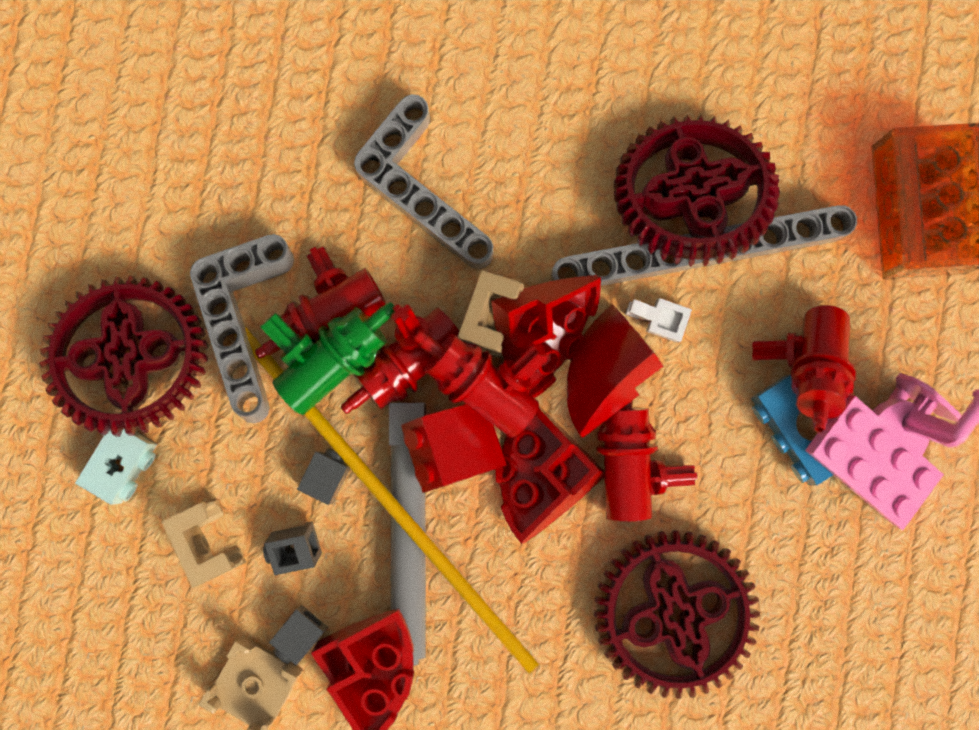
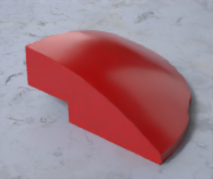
(548, 316)
(607, 370)
(543, 476)
(369, 669)

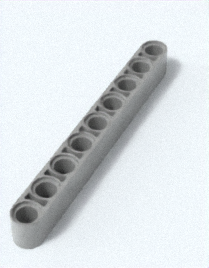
(783, 226)

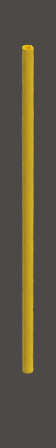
(408, 524)

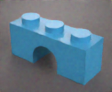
(779, 410)

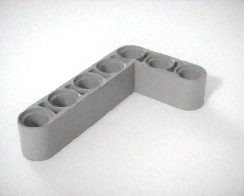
(416, 192)
(230, 321)

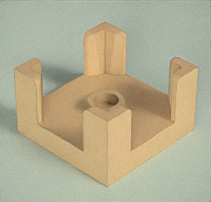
(479, 320)
(193, 546)
(252, 685)

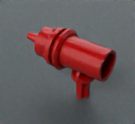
(335, 298)
(402, 361)
(818, 363)
(470, 377)
(628, 467)

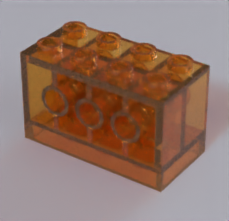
(928, 200)

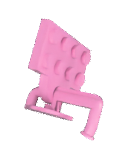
(884, 448)

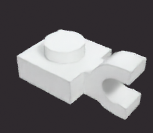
(664, 319)

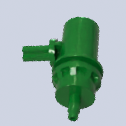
(323, 365)

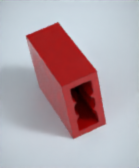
(451, 446)

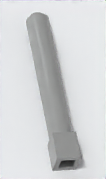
(407, 559)

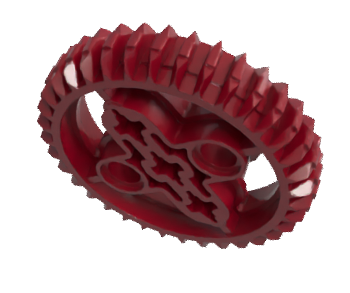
(696, 189)
(112, 347)
(657, 635)

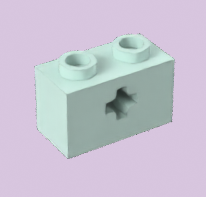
(102, 474)

